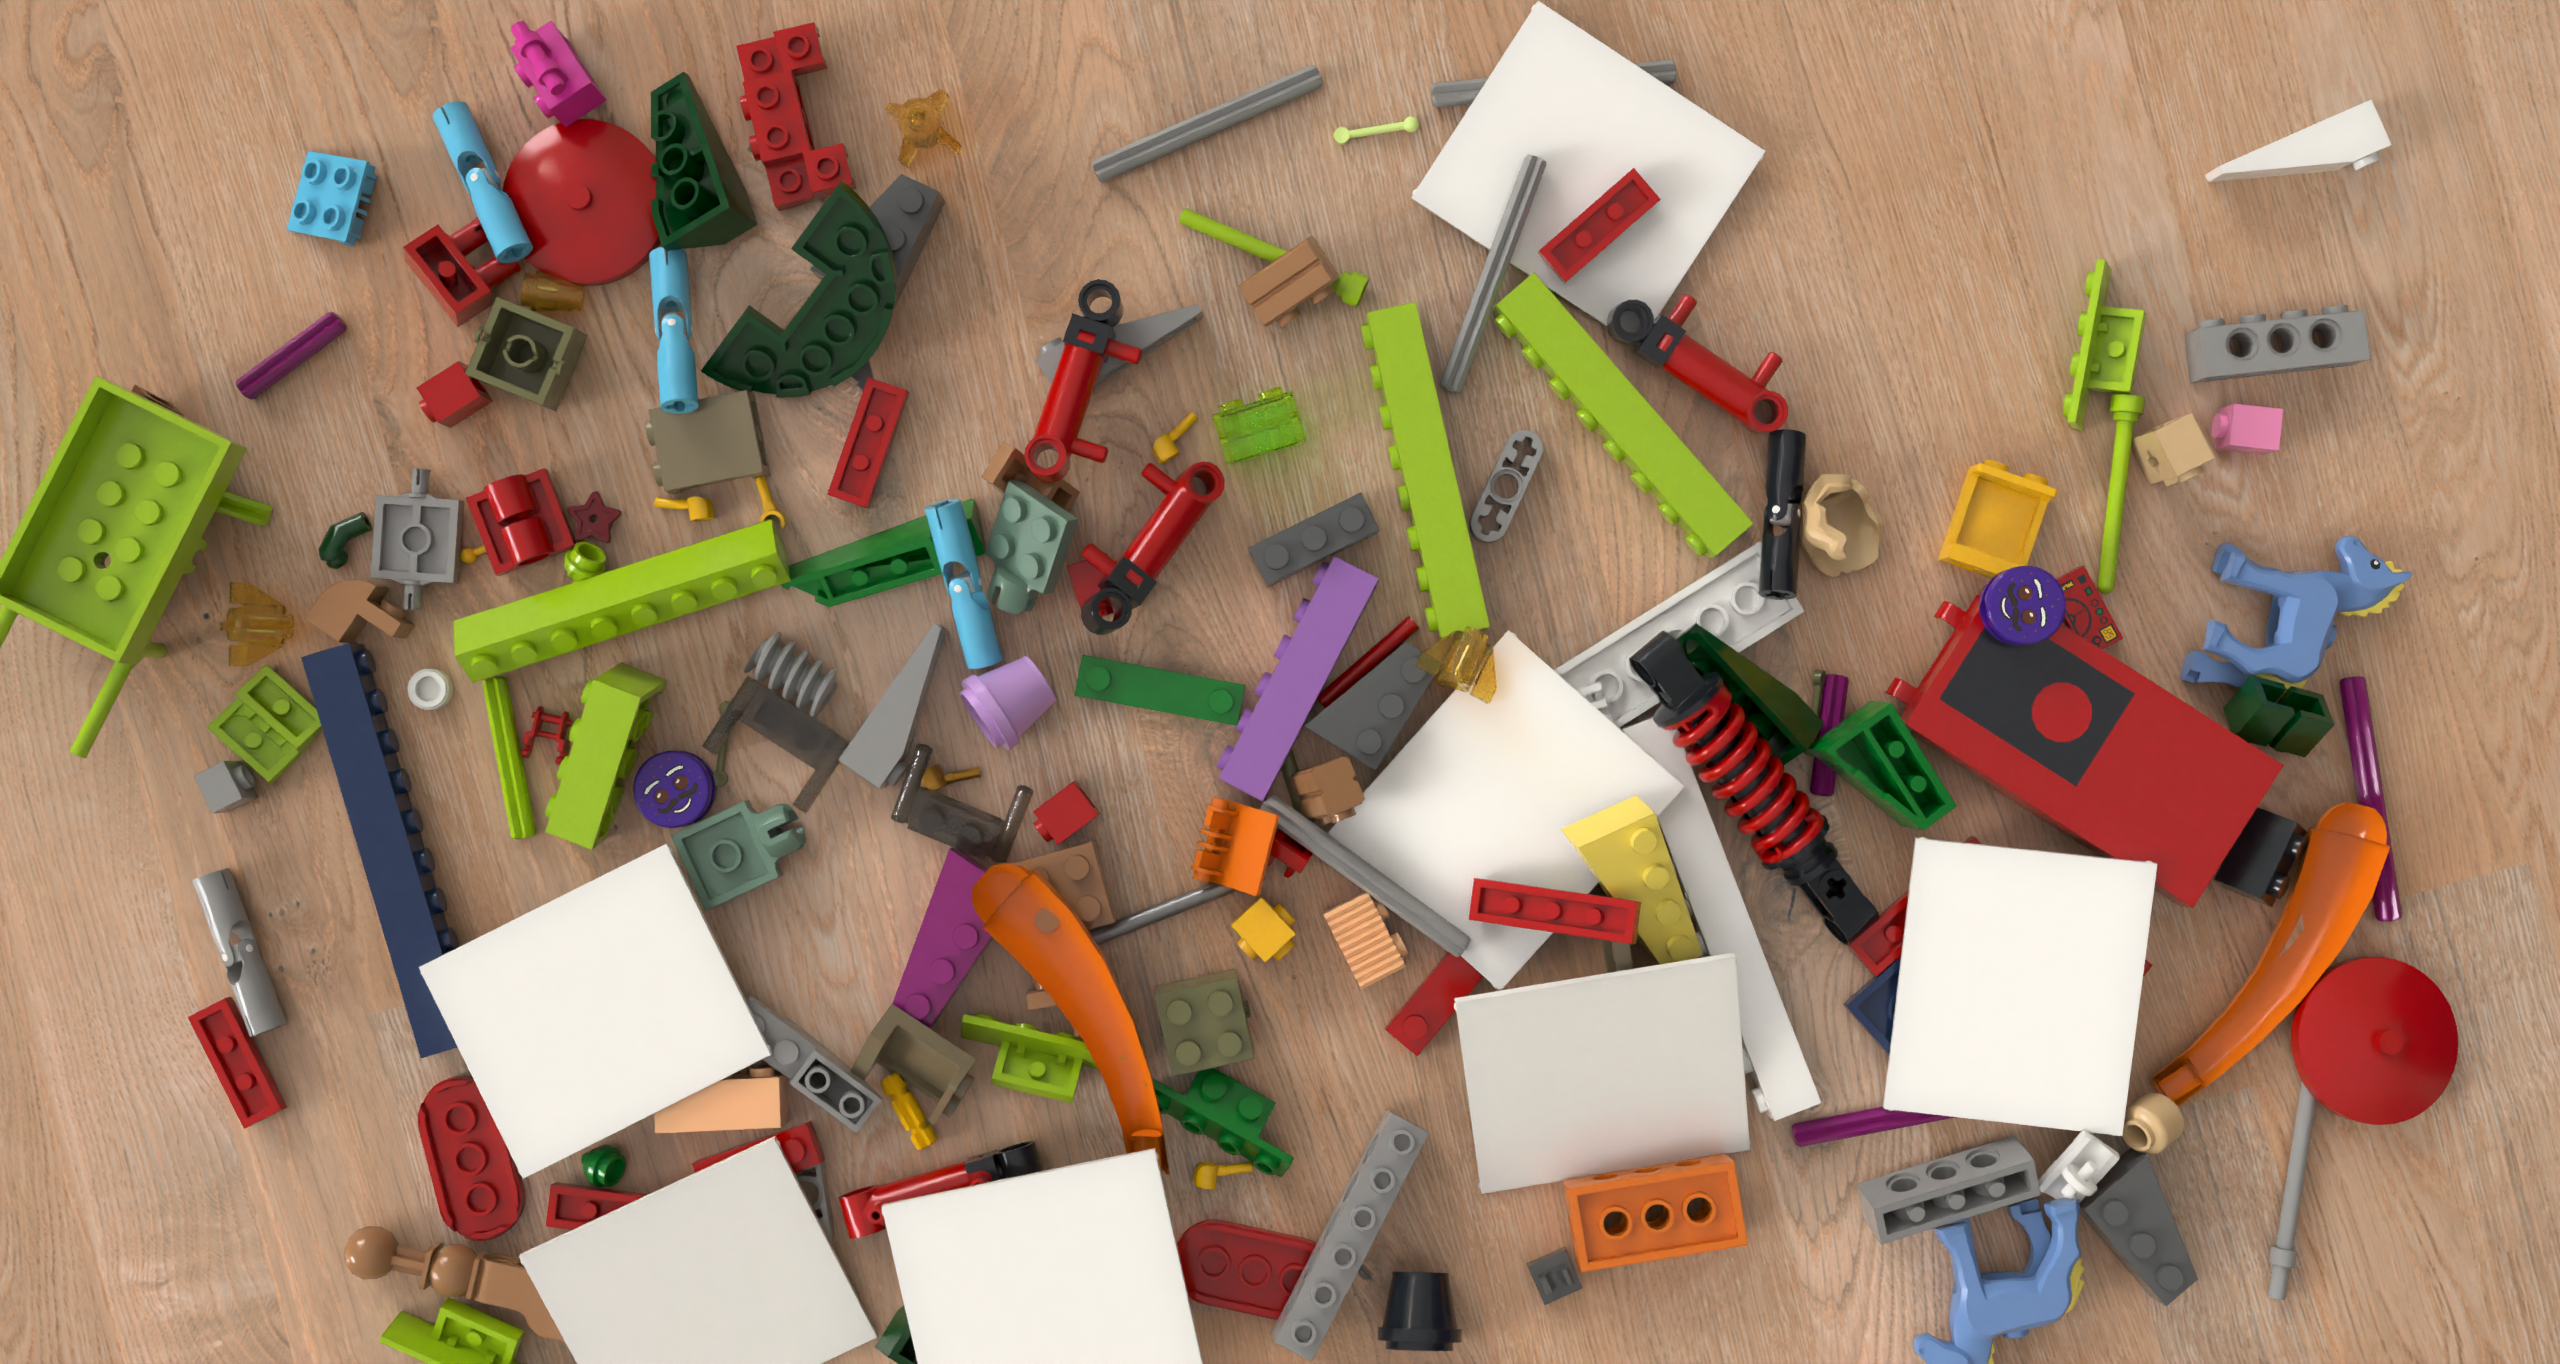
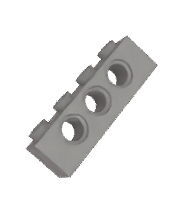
(2342, 333)
(1948, 1189)

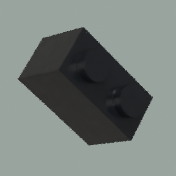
(2262, 857)

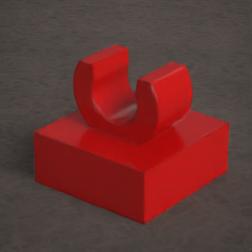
(1289, 852)

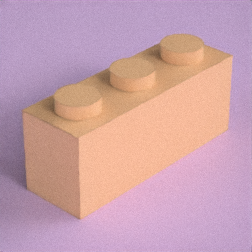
(732, 1103)

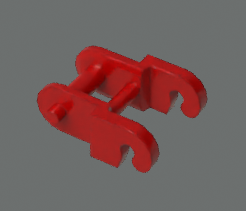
(539, 717)

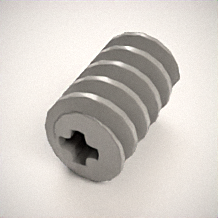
(793, 674)

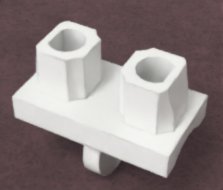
(2078, 1168)

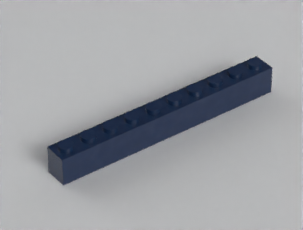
(384, 828)

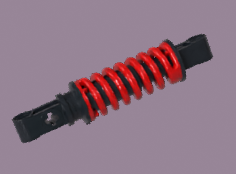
(1785, 825)

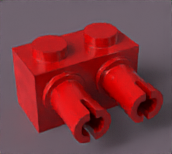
(447, 274)

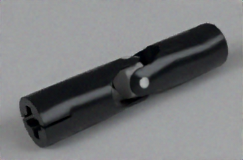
(1784, 493)

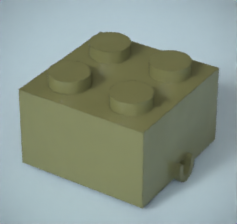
(526, 353)
(1204, 1022)

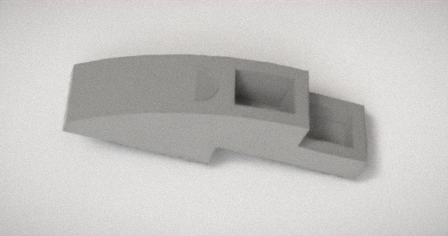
(815, 1069)

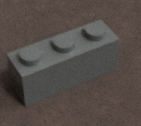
(1314, 540)

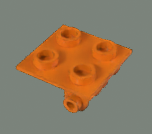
(1235, 846)

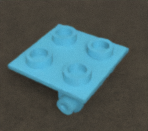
(331, 196)

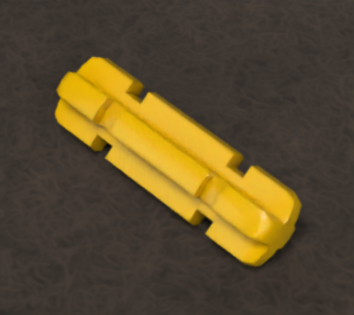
(908, 1111)

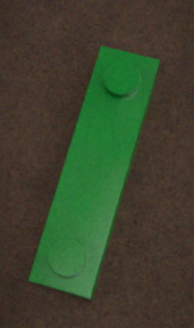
(1159, 690)

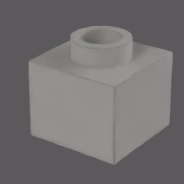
(227, 786)

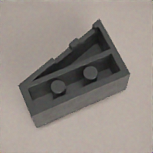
(907, 217)
(1375, 708)
(2139, 1227)

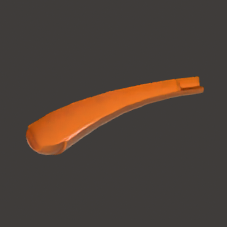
(2331, 893)
(1082, 987)

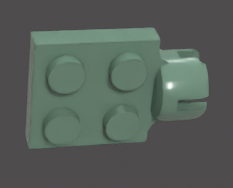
(1027, 547)
(737, 850)

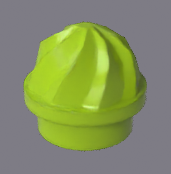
(584, 561)

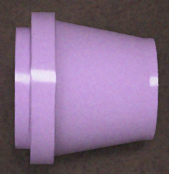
(1007, 700)

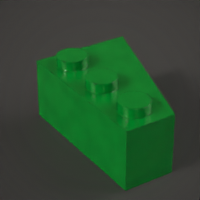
(1885, 765)

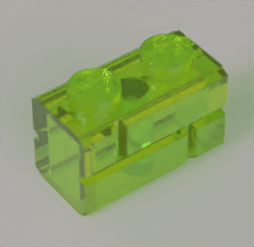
(1258, 426)

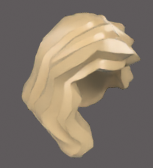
(1840, 526)

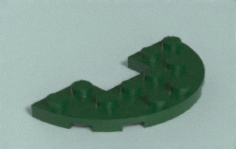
(838, 321)

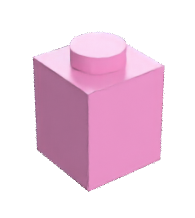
(2247, 429)

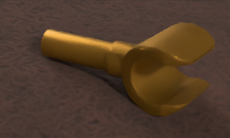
(935, 779)

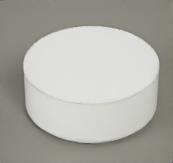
(430, 689)

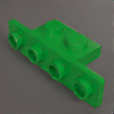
(1228, 1115)

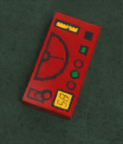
(2086, 610)

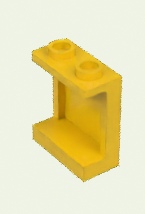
(1995, 519)

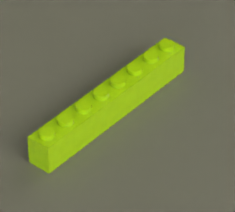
(1621, 417)
(1425, 469)
(621, 601)

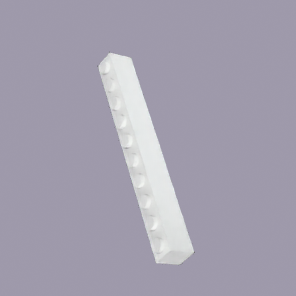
(1725, 927)

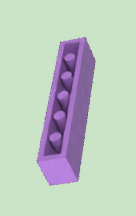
(1298, 678)

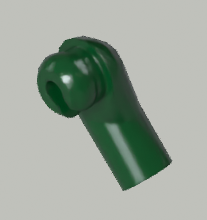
(337, 537)

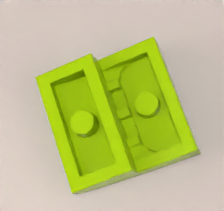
(267, 724)

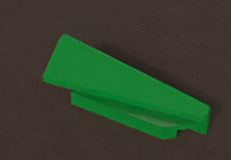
(877, 561)

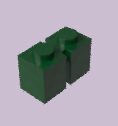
(2288, 726)

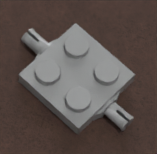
(417, 539)

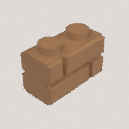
(1289, 282)
(1328, 790)

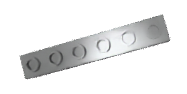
(1348, 1235)

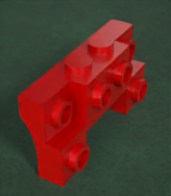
(780, 119)

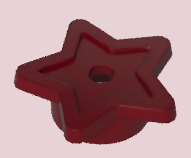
(604, 523)

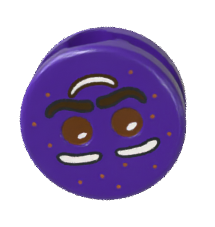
(2022, 605)
(674, 789)

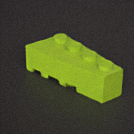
(601, 754)

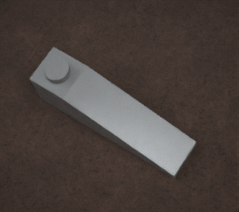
(1142, 333)
(889, 730)

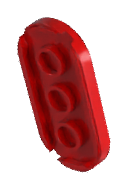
(469, 1161)
(1242, 1266)

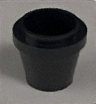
(1420, 1313)

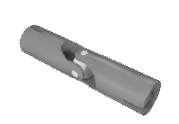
(242, 961)

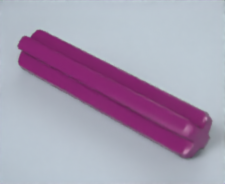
(291, 355)
(1832, 714)

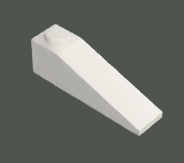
(2325, 146)

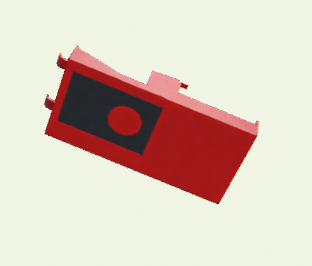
(2090, 749)

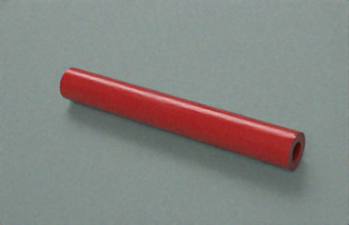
(1368, 661)

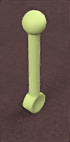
(1343, 135)

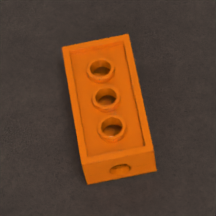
(1671, 1235)

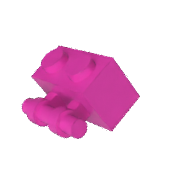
(555, 72)

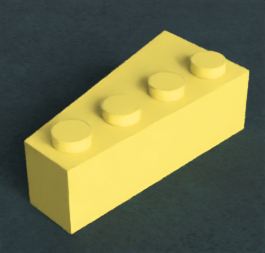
(1633, 863)

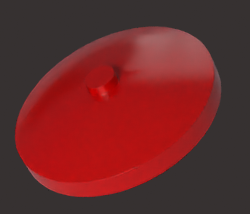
(585, 201)
(2374, 1040)

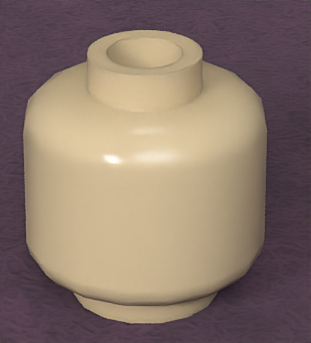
(2152, 1123)

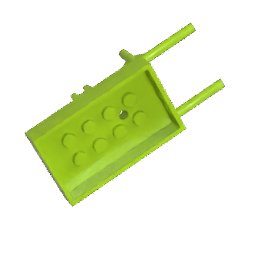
(123, 487)

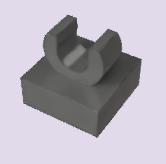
(1554, 1275)

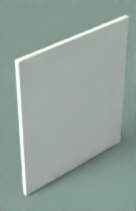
(1592, 124)
(1489, 797)
(2019, 986)
(595, 1010)
(1604, 1072)
(1046, 1269)
(704, 1274)

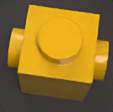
(1265, 930)

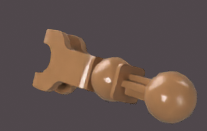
(453, 1273)

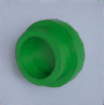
(603, 1166)

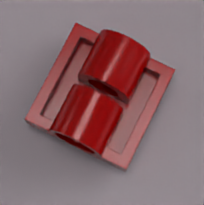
(521, 521)

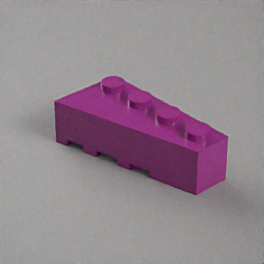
(946, 943)

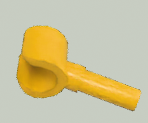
(1164, 446)
(768, 504)
(699, 508)
(1207, 1172)

